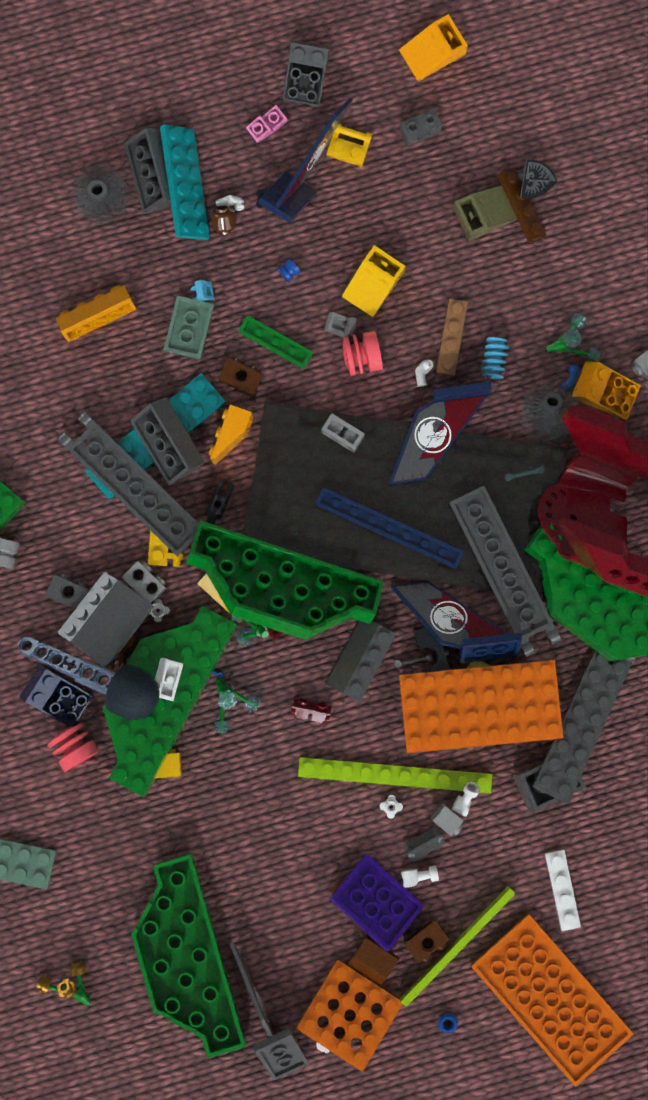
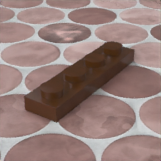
(521, 206)

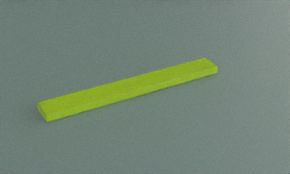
(457, 946)

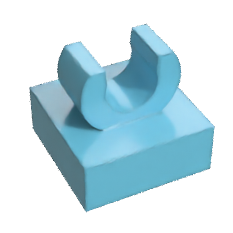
(204, 291)

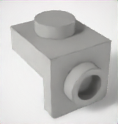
(340, 325)

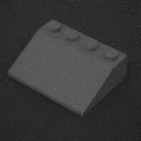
(105, 620)

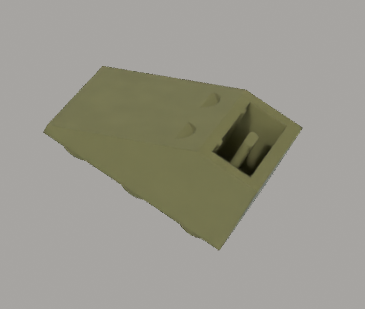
(484, 212)

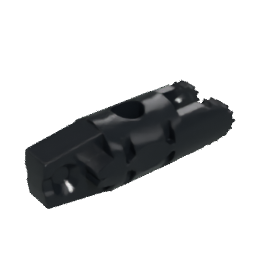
(216, 513)

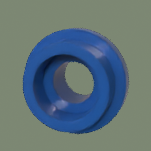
(447, 1029)

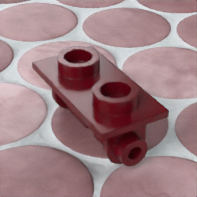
(302, 708)

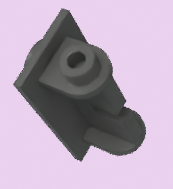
(424, 844)

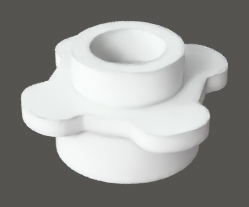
(163, 610)
(396, 806)

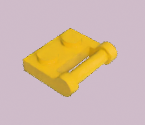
(347, 150)

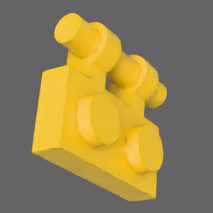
(159, 553)

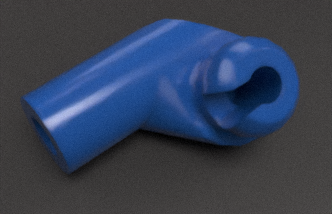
(575, 372)

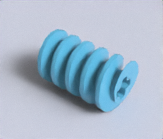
(493, 358)

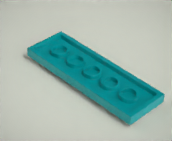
(184, 182)

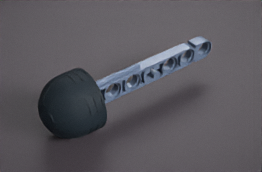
(129, 692)

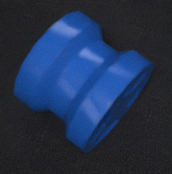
(288, 270)

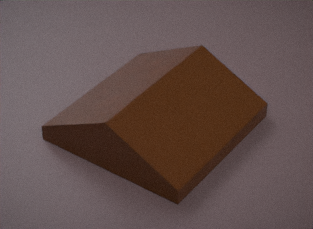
(373, 961)

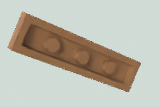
(451, 337)

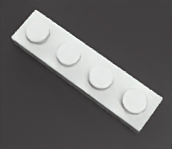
(562, 890)

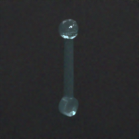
(540, 470)

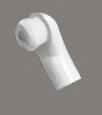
(228, 200)
(421, 370)

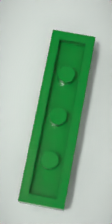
(275, 342)

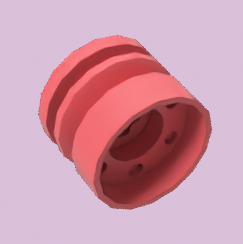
(362, 353)
(73, 747)

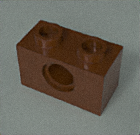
(233, 368)
(431, 930)

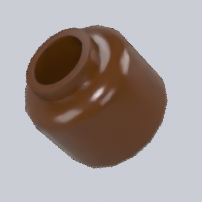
(223, 219)

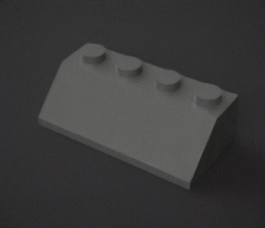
(149, 169)
(167, 441)
(361, 659)

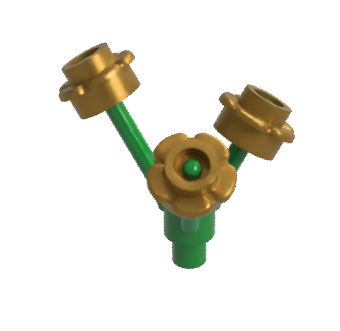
(67, 987)

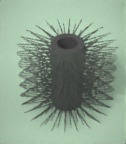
(103, 194)
(548, 411)

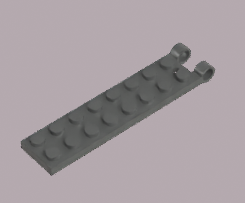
(132, 486)
(503, 567)
(581, 726)

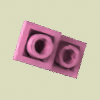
(267, 124)

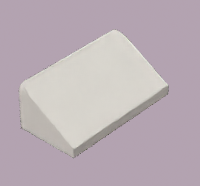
(168, 677)

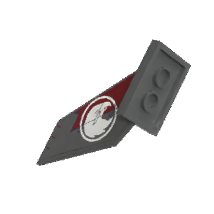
(280, 1051)

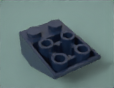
(56, 696)

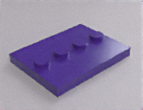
(376, 902)

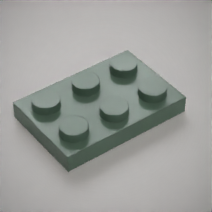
(189, 327)
(26, 863)

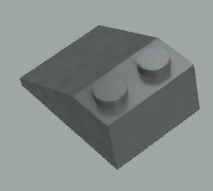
(534, 798)

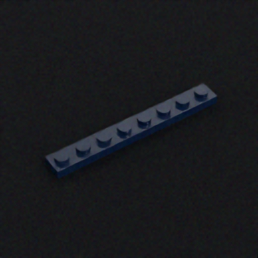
(389, 528)

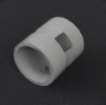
(7, 552)

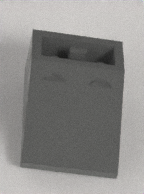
(306, 73)

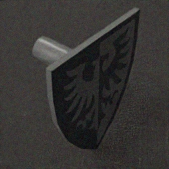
(536, 179)

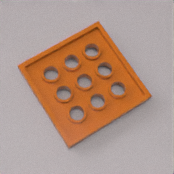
(319, 1007)

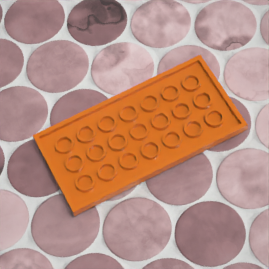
(481, 706)
(551, 1000)

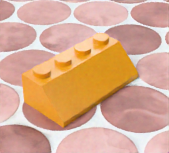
(95, 313)

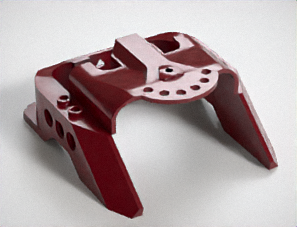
(582, 516)

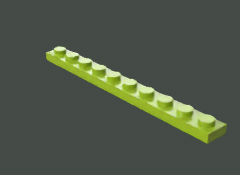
(392, 774)

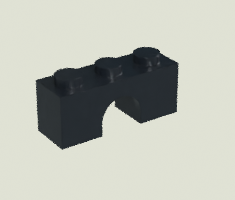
(426, 640)

